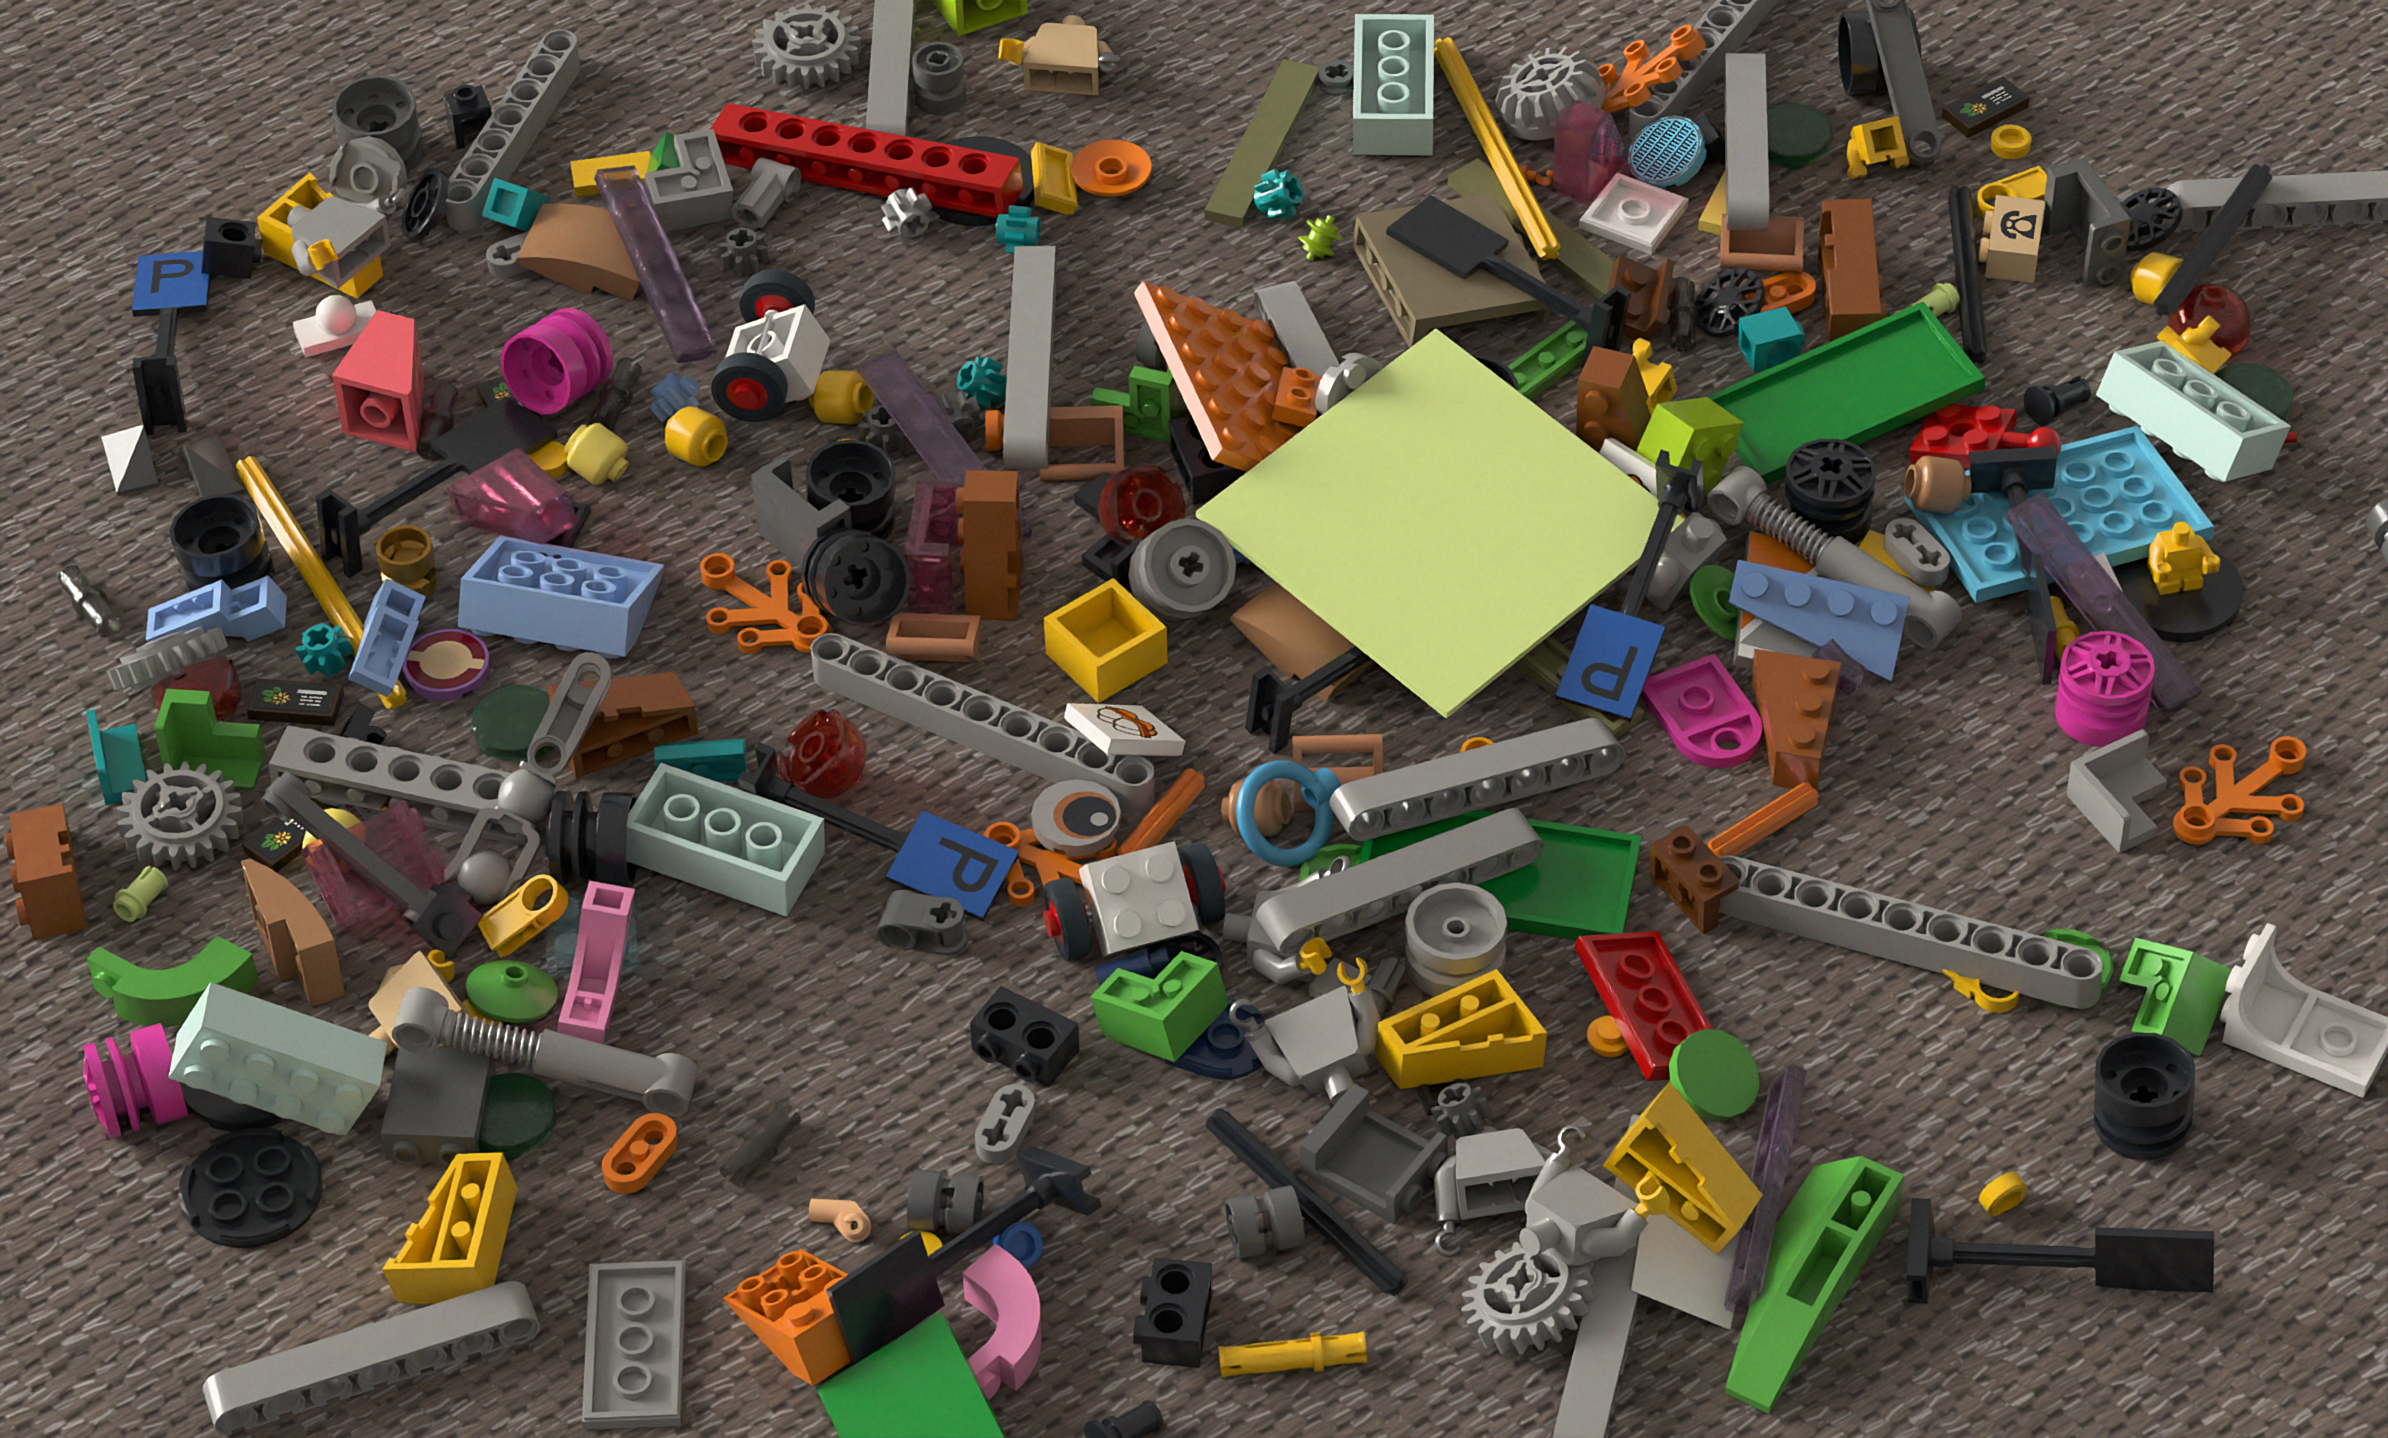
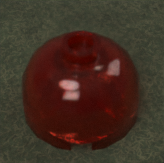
(2224, 307)
(1139, 502)
(212, 675)
(825, 755)

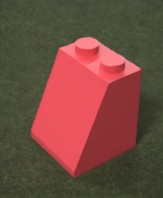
(382, 383)

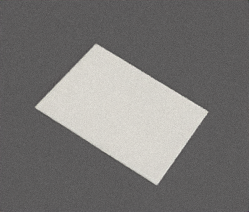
(1683, 1271)

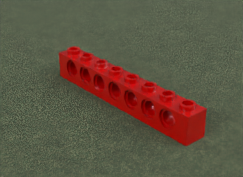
(870, 159)

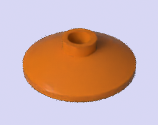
(1111, 168)

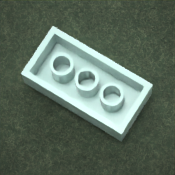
(1393, 84)
(2192, 411)
(724, 839)
(277, 1060)

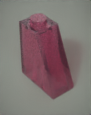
(1586, 152)
(513, 500)

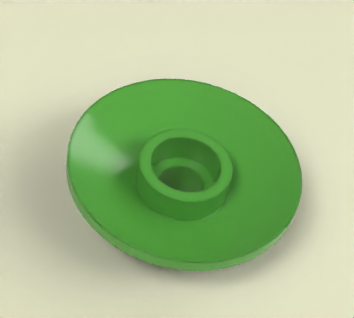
(1710, 596)
(511, 991)

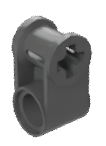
(919, 921)

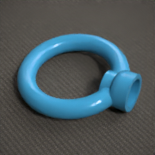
(1316, 791)

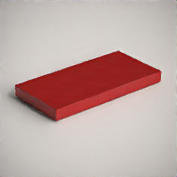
(1643, 995)

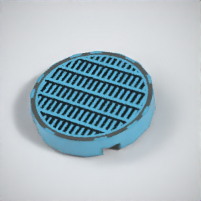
(1667, 152)

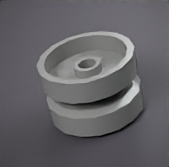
(1162, 557)
(1454, 937)

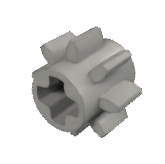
(907, 212)

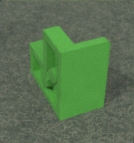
(1148, 405)
(190, 733)
(2180, 992)
(1164, 1012)

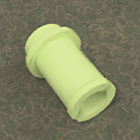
(1940, 299)
(133, 901)

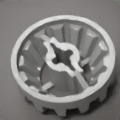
(1544, 89)

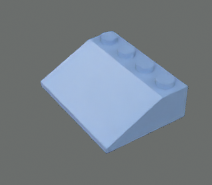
(569, 601)

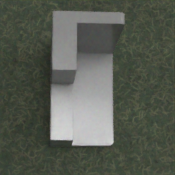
(695, 191)
(2111, 784)

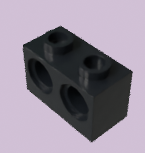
(1198, 471)
(1024, 1037)
(1175, 1312)

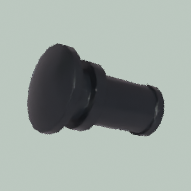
(2050, 401)
(1132, 1424)

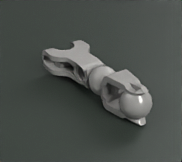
(529, 791)

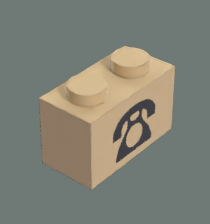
(2013, 239)

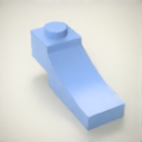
(240, 612)
(386, 637)

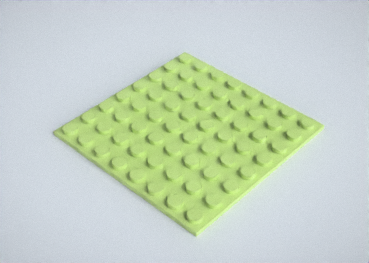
(1438, 521)

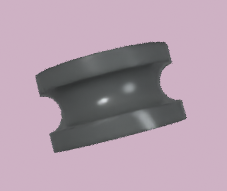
(1336, 77)

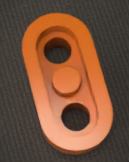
(1780, 291)
(636, 1155)

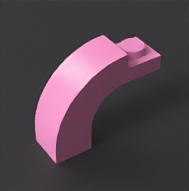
(597, 961)
(1009, 1297)

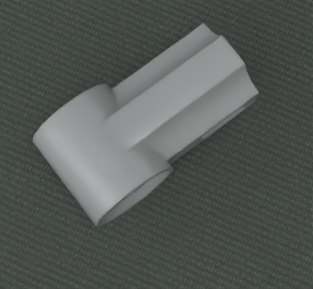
(768, 187)

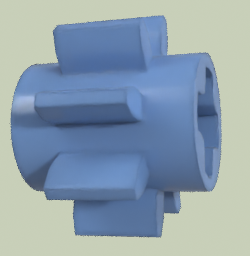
(672, 395)

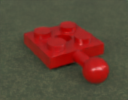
(1963, 428)

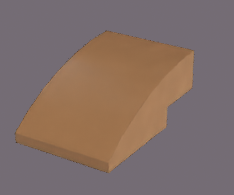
(579, 250)
(1293, 636)
(294, 934)

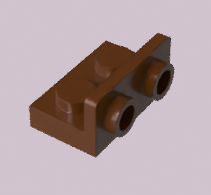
(1649, 295)
(1691, 876)

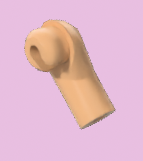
(845, 1216)

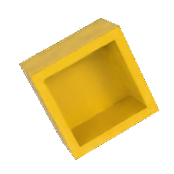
(1105, 640)

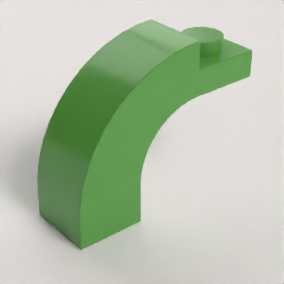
(170, 993)

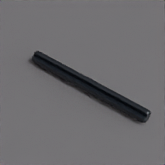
(2212, 240)
(1967, 274)
(1312, 1206)

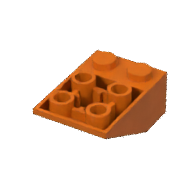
(794, 1315)

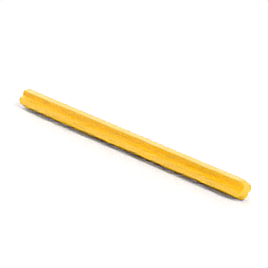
(1497, 149)
(307, 561)

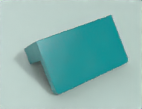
(116, 758)
(710, 759)

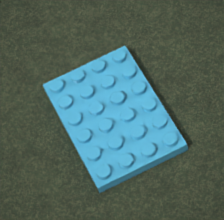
(2106, 489)

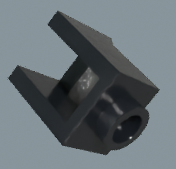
(466, 107)

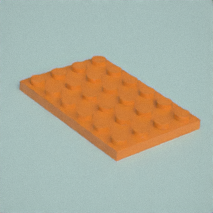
(1224, 372)

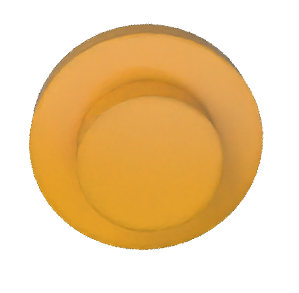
(1606, 1038)

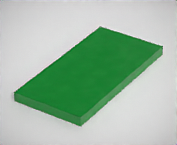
(1849, 389)
(1568, 892)
(912, 1390)

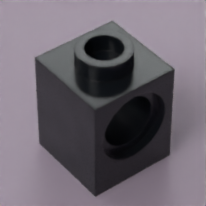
(230, 247)

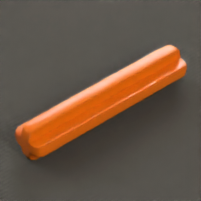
(1165, 812)
(1765, 821)

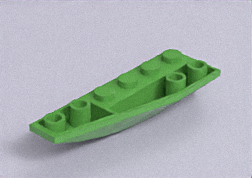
(1809, 1269)

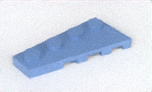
(1816, 609)

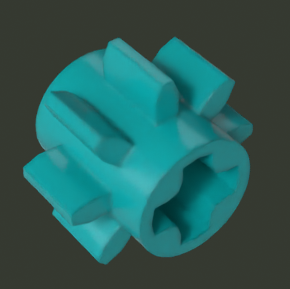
(1278, 194)
(1017, 228)
(983, 381)
(324, 649)

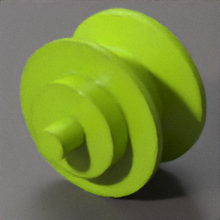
(1320, 237)

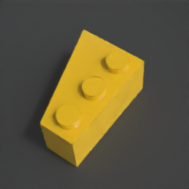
(279, 239)
(1462, 1035)
(1704, 1183)
(459, 1236)

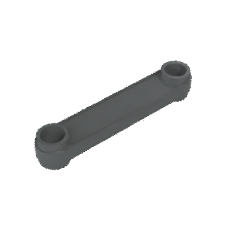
(1905, 78)
(290, 799)

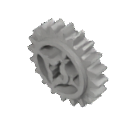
(807, 53)
(166, 657)
(179, 817)
(1534, 1292)

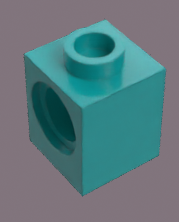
(513, 205)
(1770, 338)

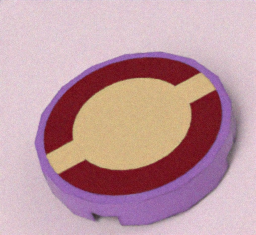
(446, 664)

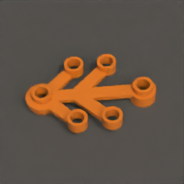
(1662, 68)
(799, 631)
(2238, 797)
(1047, 863)

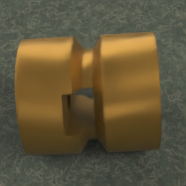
(408, 559)

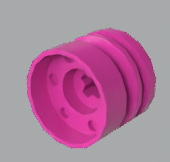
(556, 361)
(2104, 687)
(133, 1081)

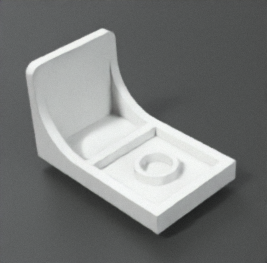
(2300, 1025)

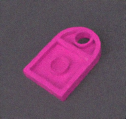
(1700, 708)

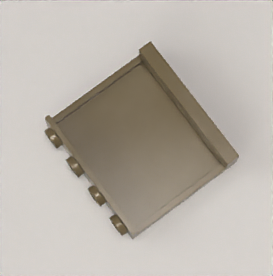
(1429, 296)

